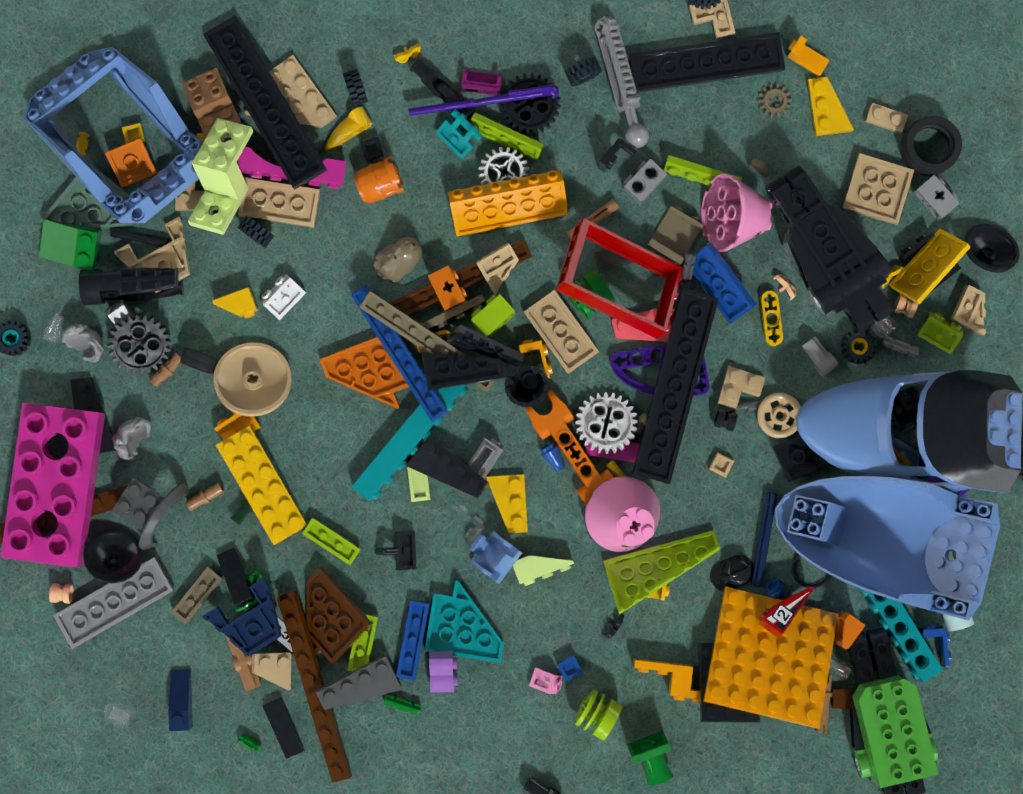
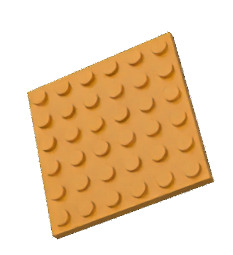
(769, 673)

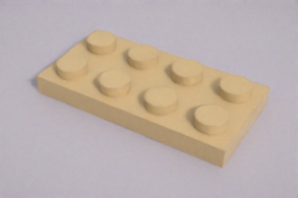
(280, 203)
(561, 332)

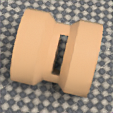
(905, 306)
(61, 593)

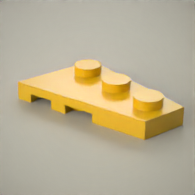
(826, 108)
(511, 501)

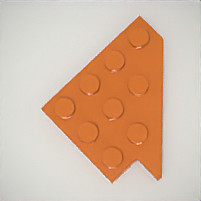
(366, 370)

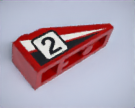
(781, 614)

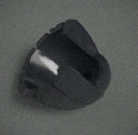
(527, 386)

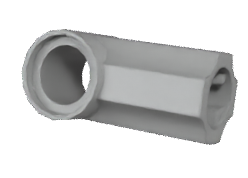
(822, 360)

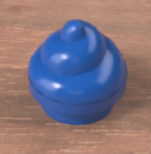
(775, 589)

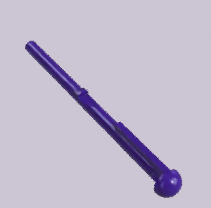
(513, 95)

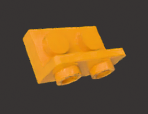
(234, 424)

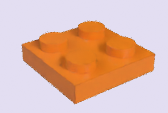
(131, 162)

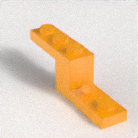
(679, 679)

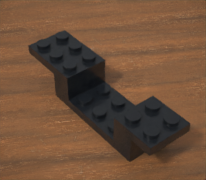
(799, 460)

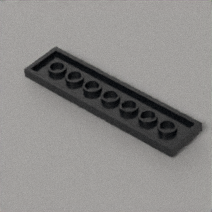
(707, 62)

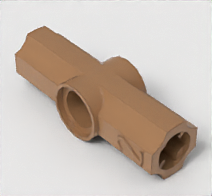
(243, 665)

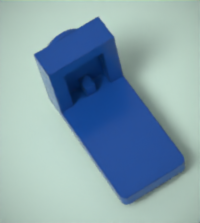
(931, 630)

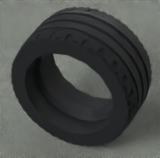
(951, 135)

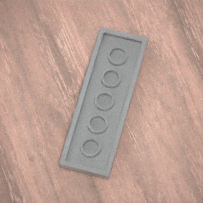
(113, 603)

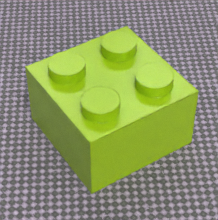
(493, 316)

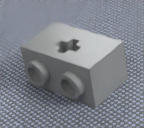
(927, 192)

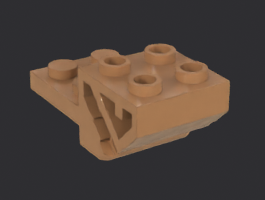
(210, 100)

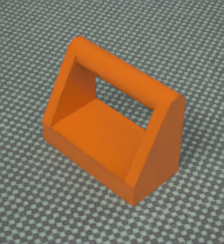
(847, 629)

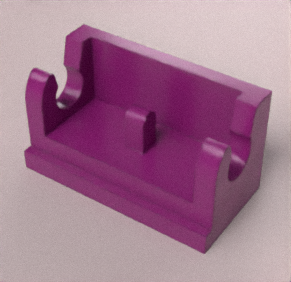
(481, 83)

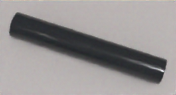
(138, 237)

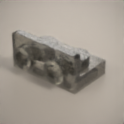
(607, 259)

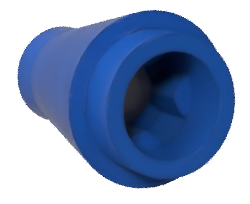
(552, 455)

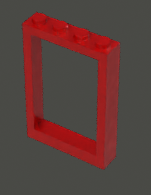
(634, 253)

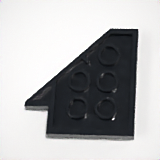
(713, 712)

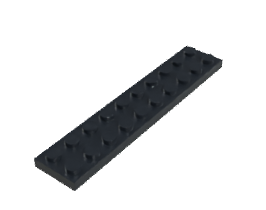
(265, 102)
(675, 386)

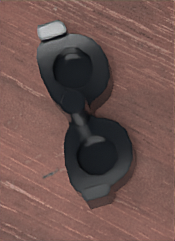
(616, 626)

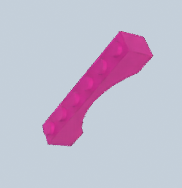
(253, 164)

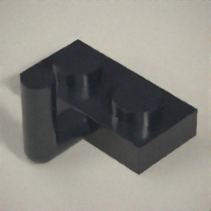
(610, 157)
(404, 550)

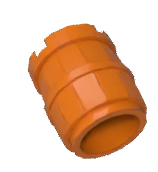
(378, 181)

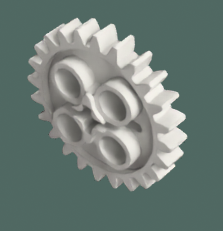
(589, 418)

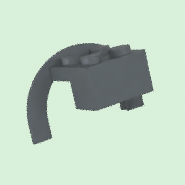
(146, 507)

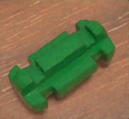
(249, 742)

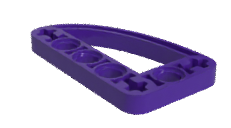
(647, 360)

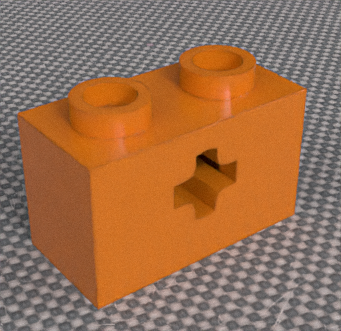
(439, 280)

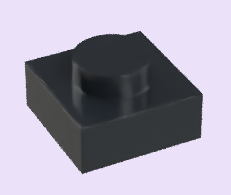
(372, 149)

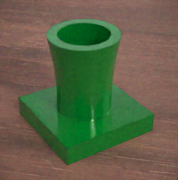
(650, 751)

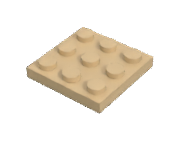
(878, 189)

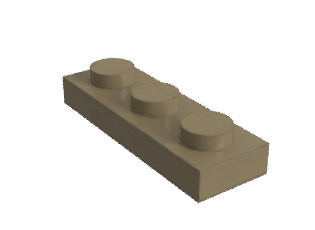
(197, 595)

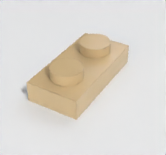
(886, 118)

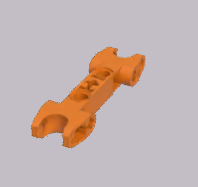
(554, 425)

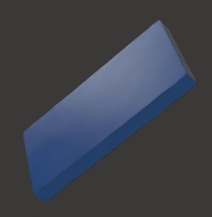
(722, 283)

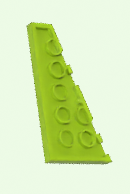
(648, 570)

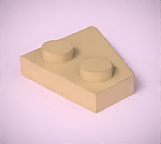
(497, 266)
(971, 310)
(273, 667)

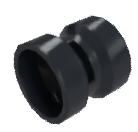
(725, 420)

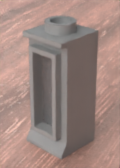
(485, 457)

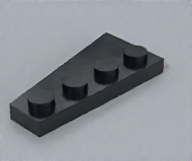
(483, 345)
(451, 371)
(87, 399)
(445, 467)

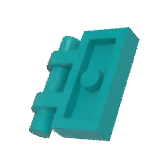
(455, 137)

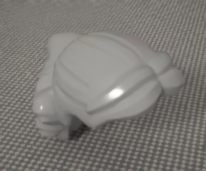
(85, 340)
(129, 436)

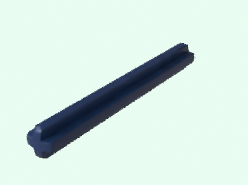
(763, 539)

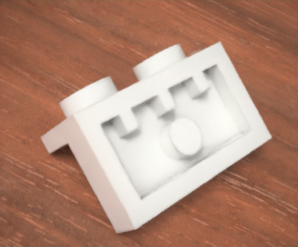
(282, 296)

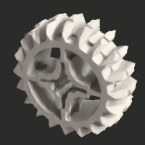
(496, 168)

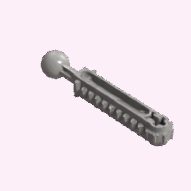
(621, 78)

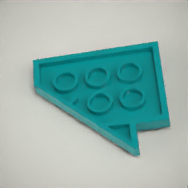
(462, 628)

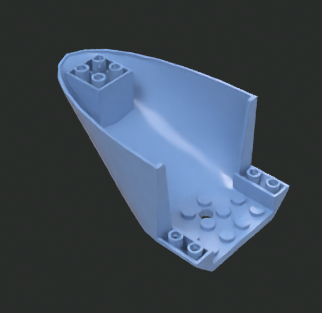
(895, 539)

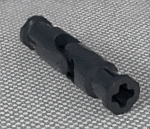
(429, 76)

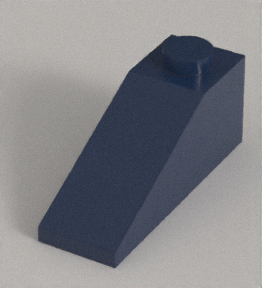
(180, 700)

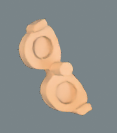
(786, 285)

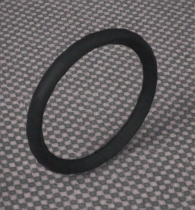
(801, 582)

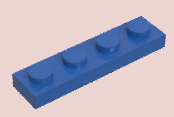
(412, 640)

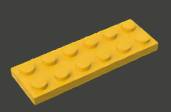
(261, 485)

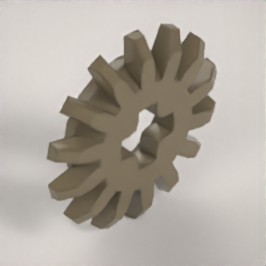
(782, 97)

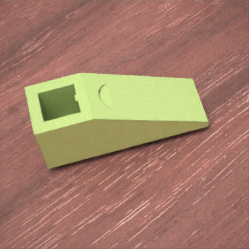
(535, 566)

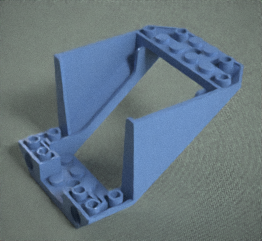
(151, 99)

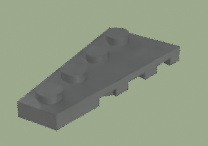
(363, 683)

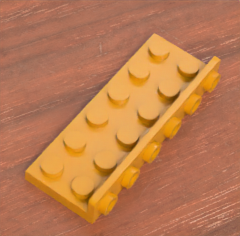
(508, 203)

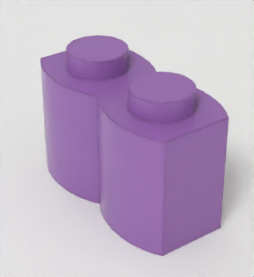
(442, 671)

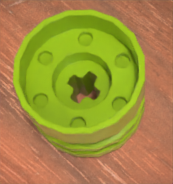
(598, 714)

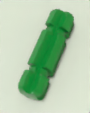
(402, 704)

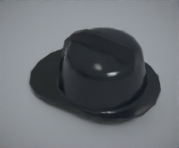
(732, 572)

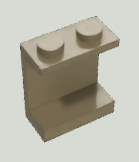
(675, 235)

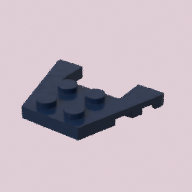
(253, 628)

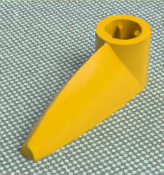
(351, 126)

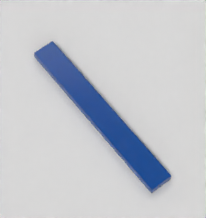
(404, 361)

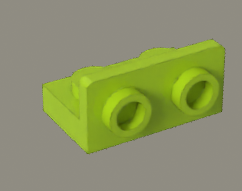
(941, 332)

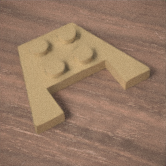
(169, 256)

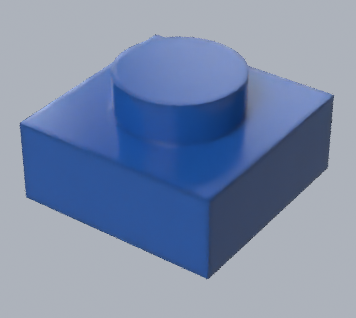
(569, 668)

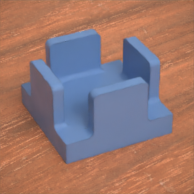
(494, 555)

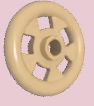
(765, 407)

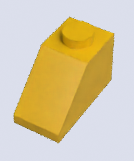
(239, 303)

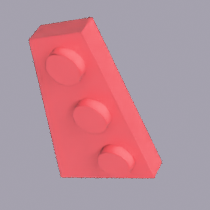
(624, 331)

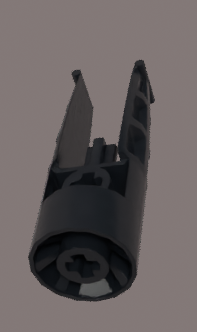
(128, 284)

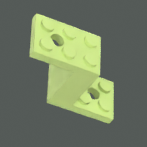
(220, 176)

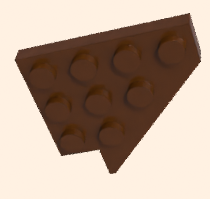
(332, 617)

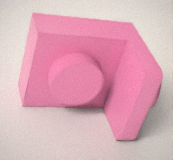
(546, 681)

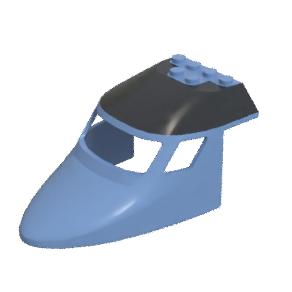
(963, 428)

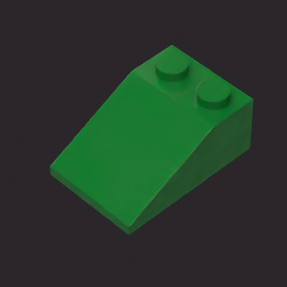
(70, 244)

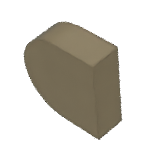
(759, 166)

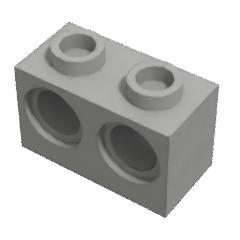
(648, 184)

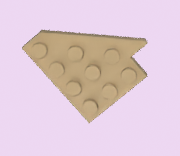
(301, 94)

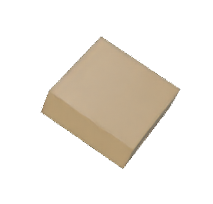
(721, 465)

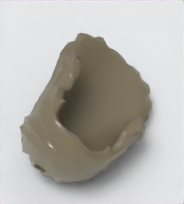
(398, 259)

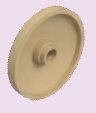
(252, 379)

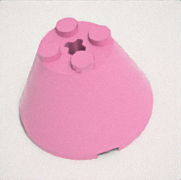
(733, 213)
(622, 514)

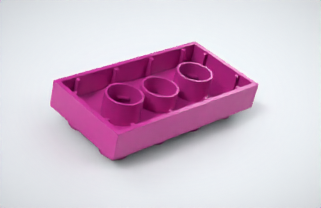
(53, 485)

